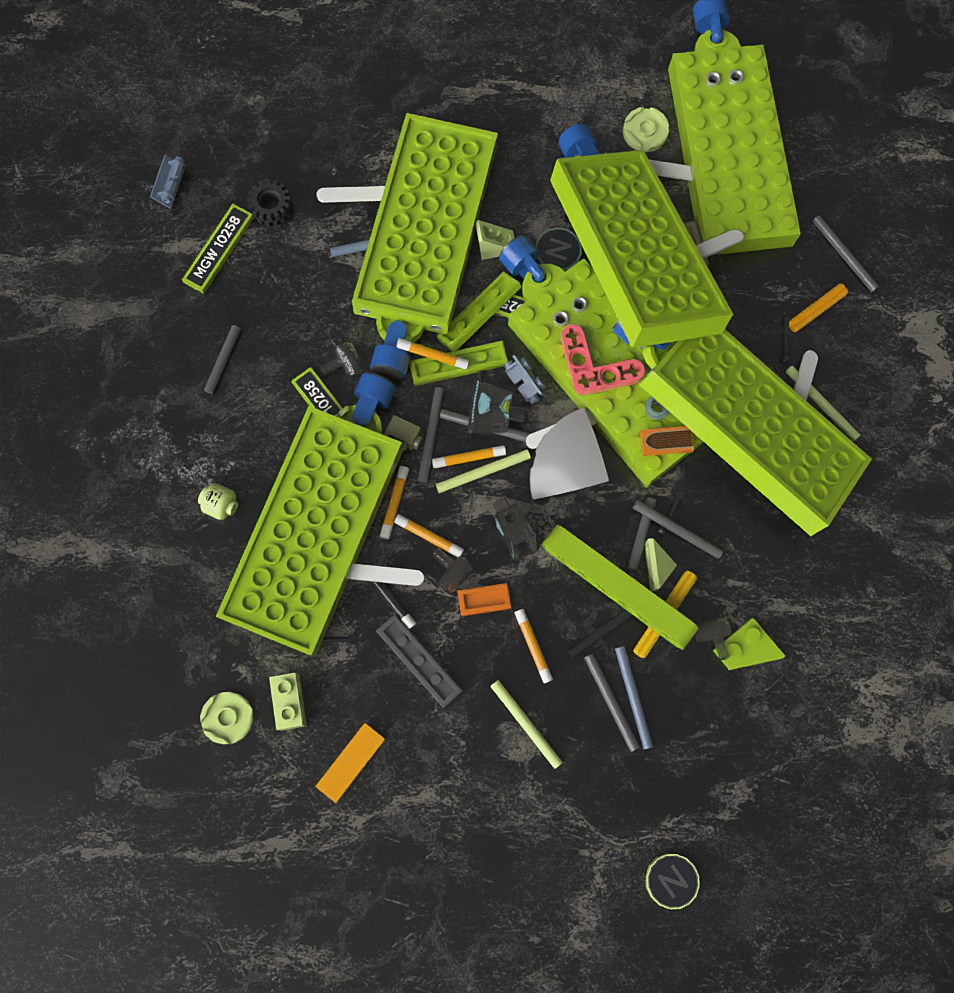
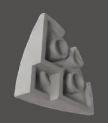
(567, 458)

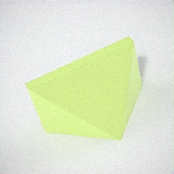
(492, 239)
(658, 564)

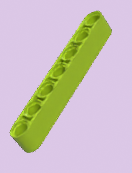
(620, 587)

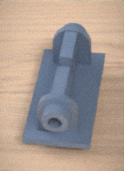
(168, 180)
(521, 371)

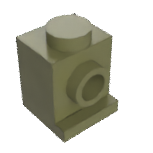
(404, 432)

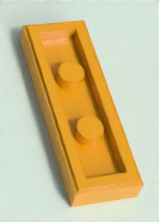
(350, 762)

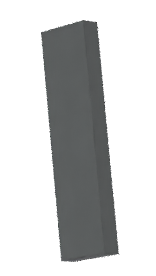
(419, 661)

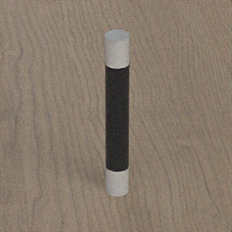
(394, 604)

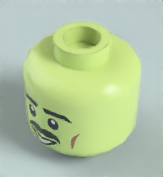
(218, 501)

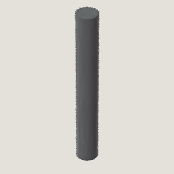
(222, 359)
(641, 537)

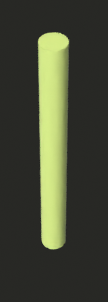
(838, 419)
(483, 471)
(527, 725)

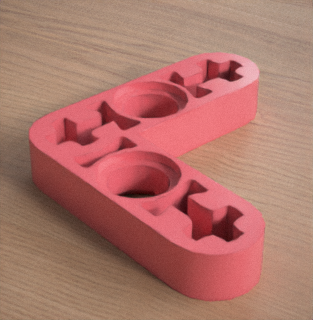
(587, 371)

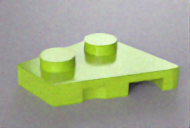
(750, 647)

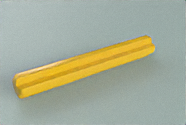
(674, 600)

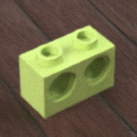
(288, 701)

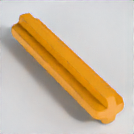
(818, 307)

